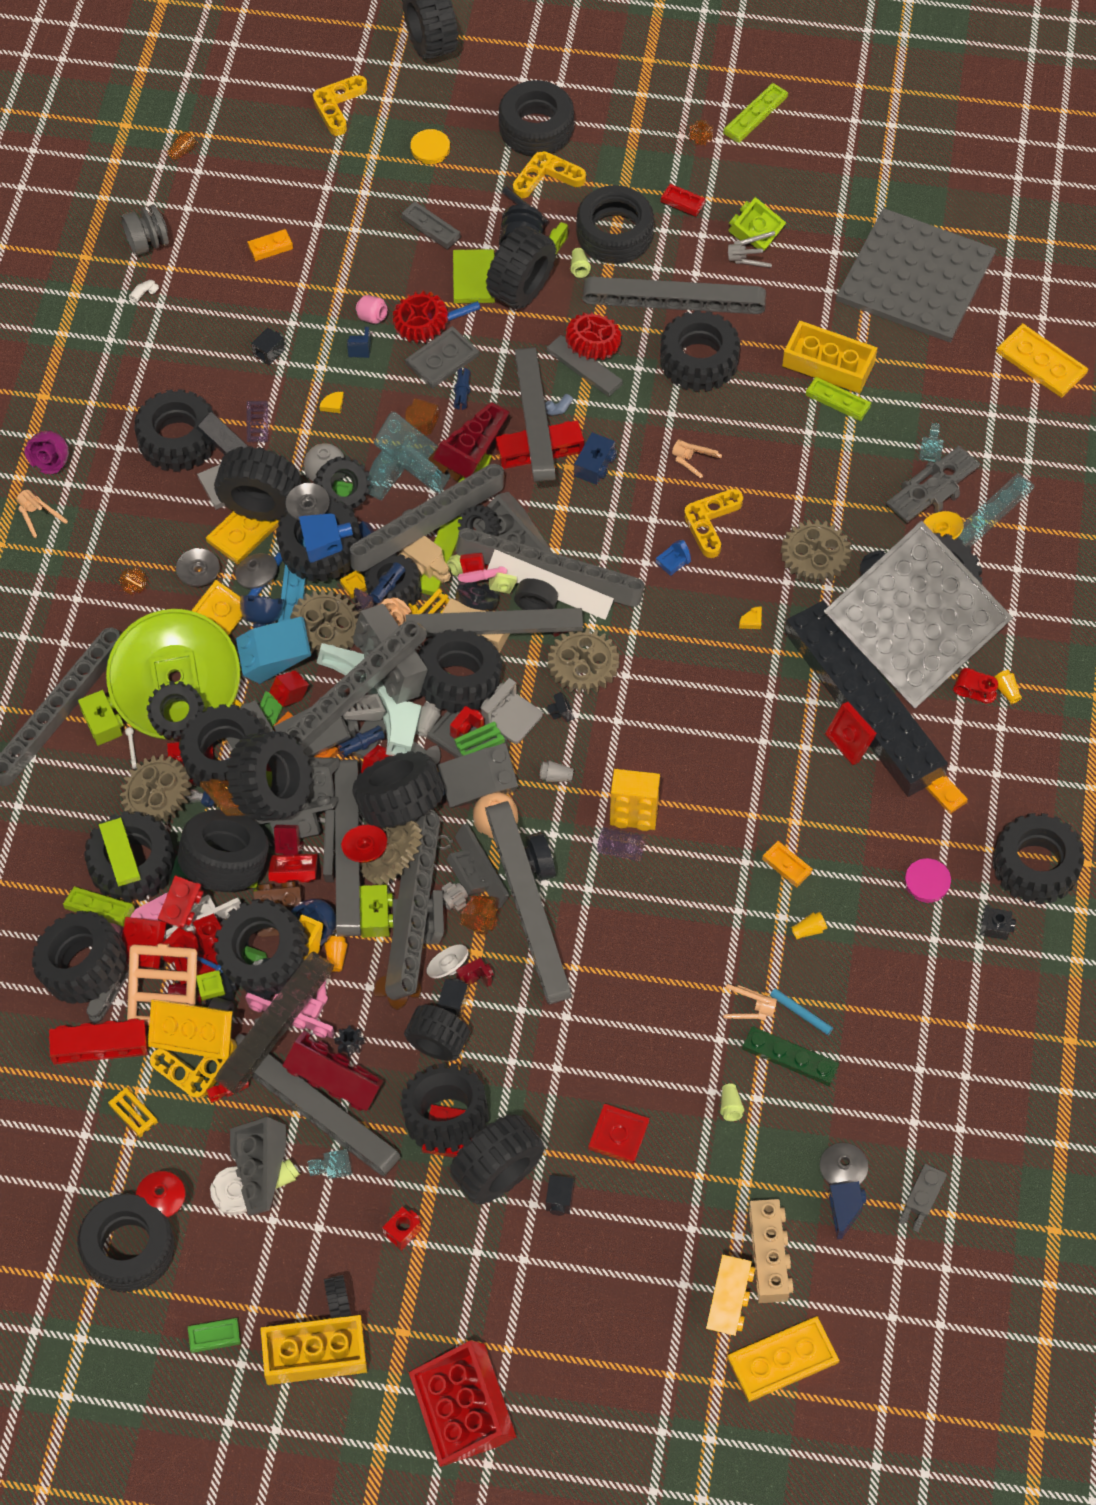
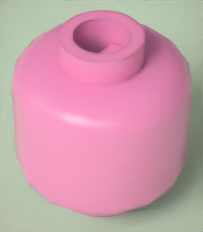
(371, 309)

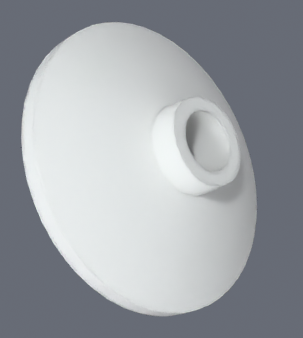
(447, 961)

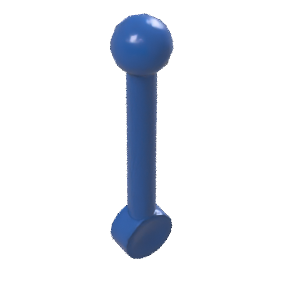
(206, 962)

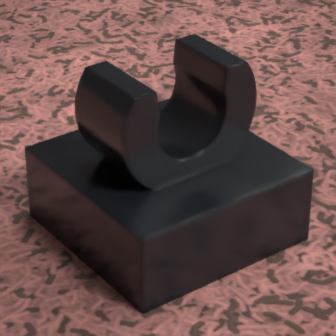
(561, 708)

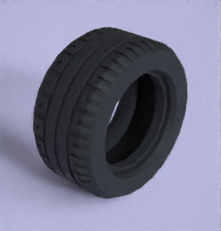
(621, 202)

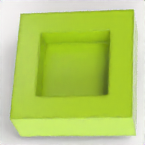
(210, 985)

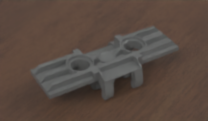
(936, 489)

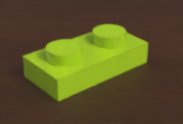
(559, 235)

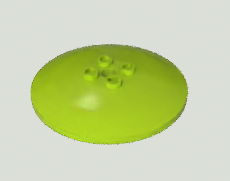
(165, 644)

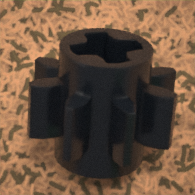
(348, 1046)

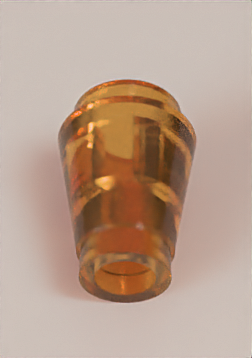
(182, 144)

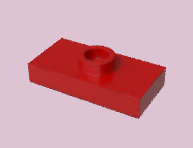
(683, 200)

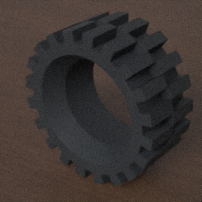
(439, 1086)

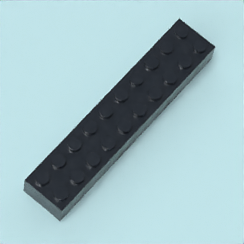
(854, 679)

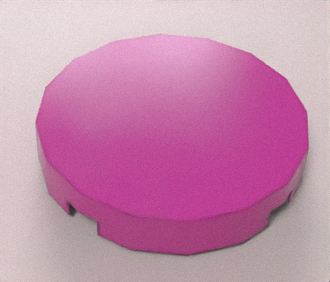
(927, 880)

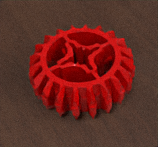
(420, 309)
(593, 336)

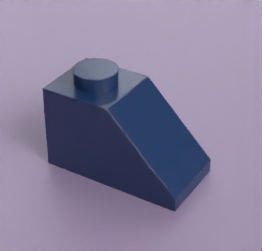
(846, 1205)

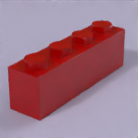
(565, 441)
(98, 1041)

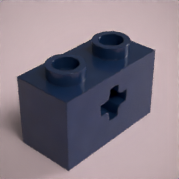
(594, 458)

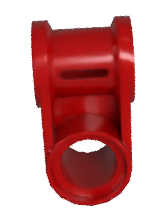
(975, 684)

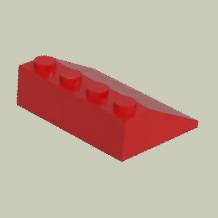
(462, 1403)

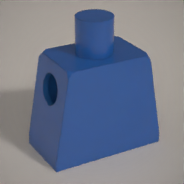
(323, 535)

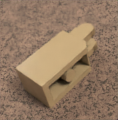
(428, 559)

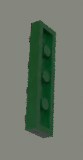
(790, 1056)

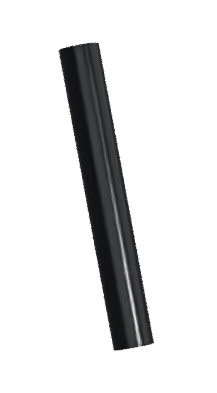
(518, 200)

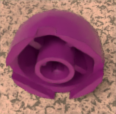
(47, 451)

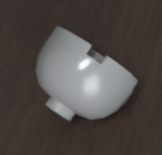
(319, 456)

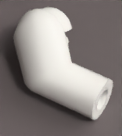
(141, 288)

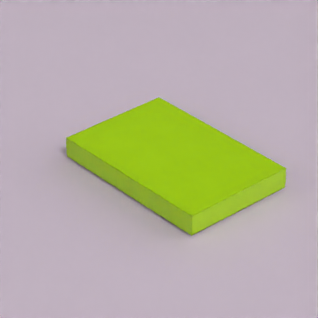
(470, 275)

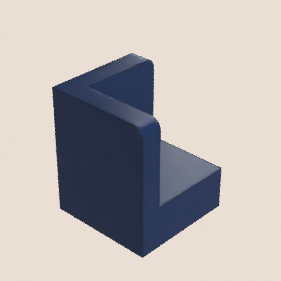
(359, 345)

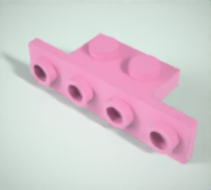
(305, 1019)

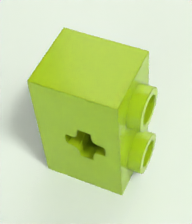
(100, 717)
(371, 922)

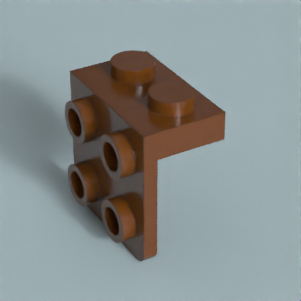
(287, 894)

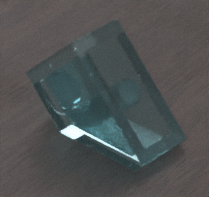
(383, 475)

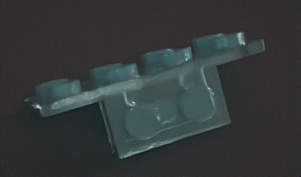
(411, 451)

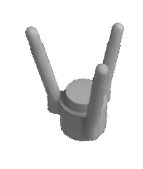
(737, 252)

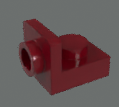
(287, 840)
(473, 971)

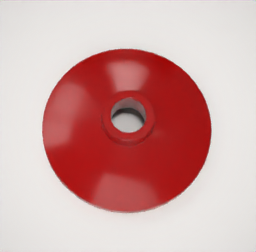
(364, 843)
(173, 1194)

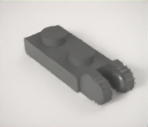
(98, 1008)
(923, 1195)

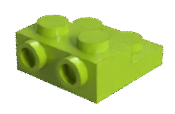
(754, 221)

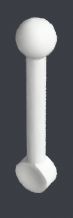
(129, 731)

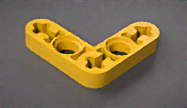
(332, 99)
(547, 167)
(706, 514)
(191, 1076)

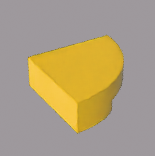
(332, 402)
(751, 619)

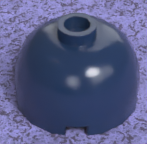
(261, 609)
(319, 911)

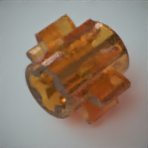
(701, 132)
(132, 580)

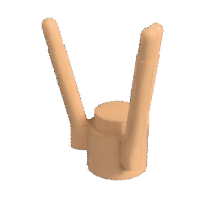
(685, 451)
(30, 503)
(764, 1004)

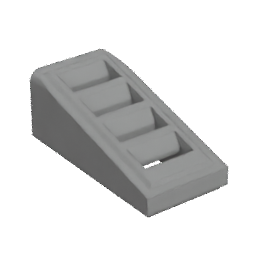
(374, 714)

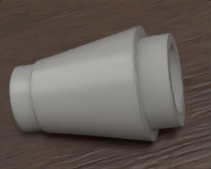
(427, 718)
(555, 772)

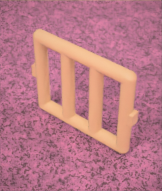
(135, 973)

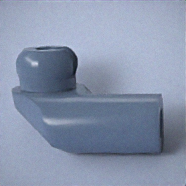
(558, 408)

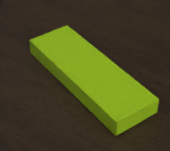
(838, 398)
(119, 852)
(108, 907)

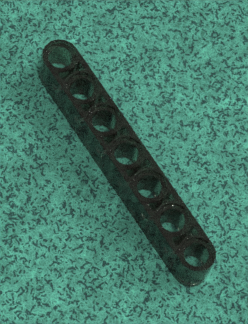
(274, 1022)

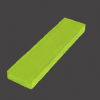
(755, 113)

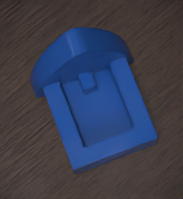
(674, 557)

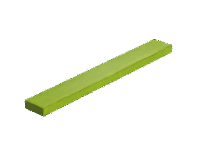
(447, 540)

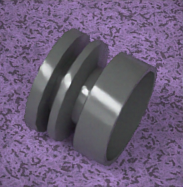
(145, 229)

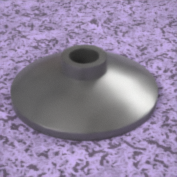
(305, 495)
(196, 560)
(256, 571)
(835, 1172)

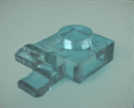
(932, 447)
(335, 1164)

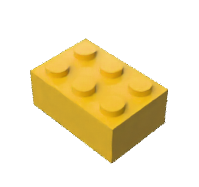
(634, 799)

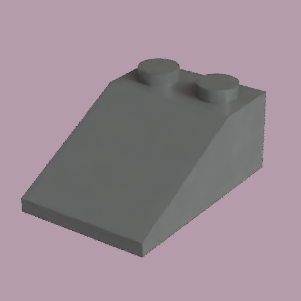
(477, 775)

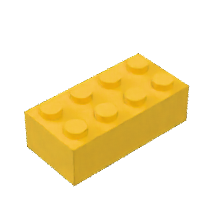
(829, 356)
(313, 1350)

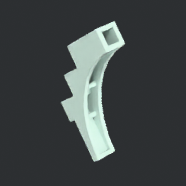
(399, 718)

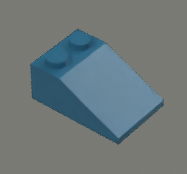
(272, 648)

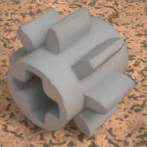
(454, 896)

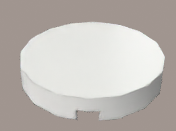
(227, 1192)

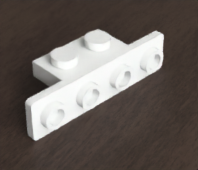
(206, 908)

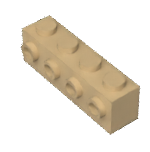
(769, 1251)

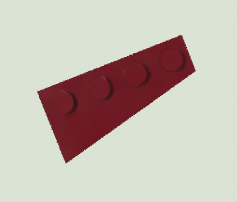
(470, 443)
(332, 1072)

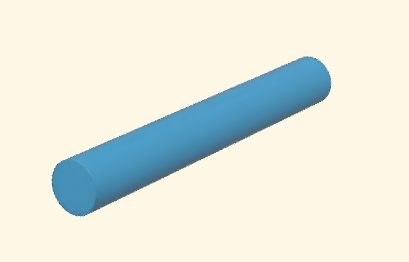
(801, 1011)

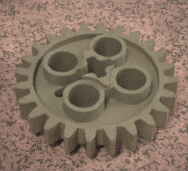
(816, 551)
(313, 608)
(583, 661)
(166, 786)
(399, 851)

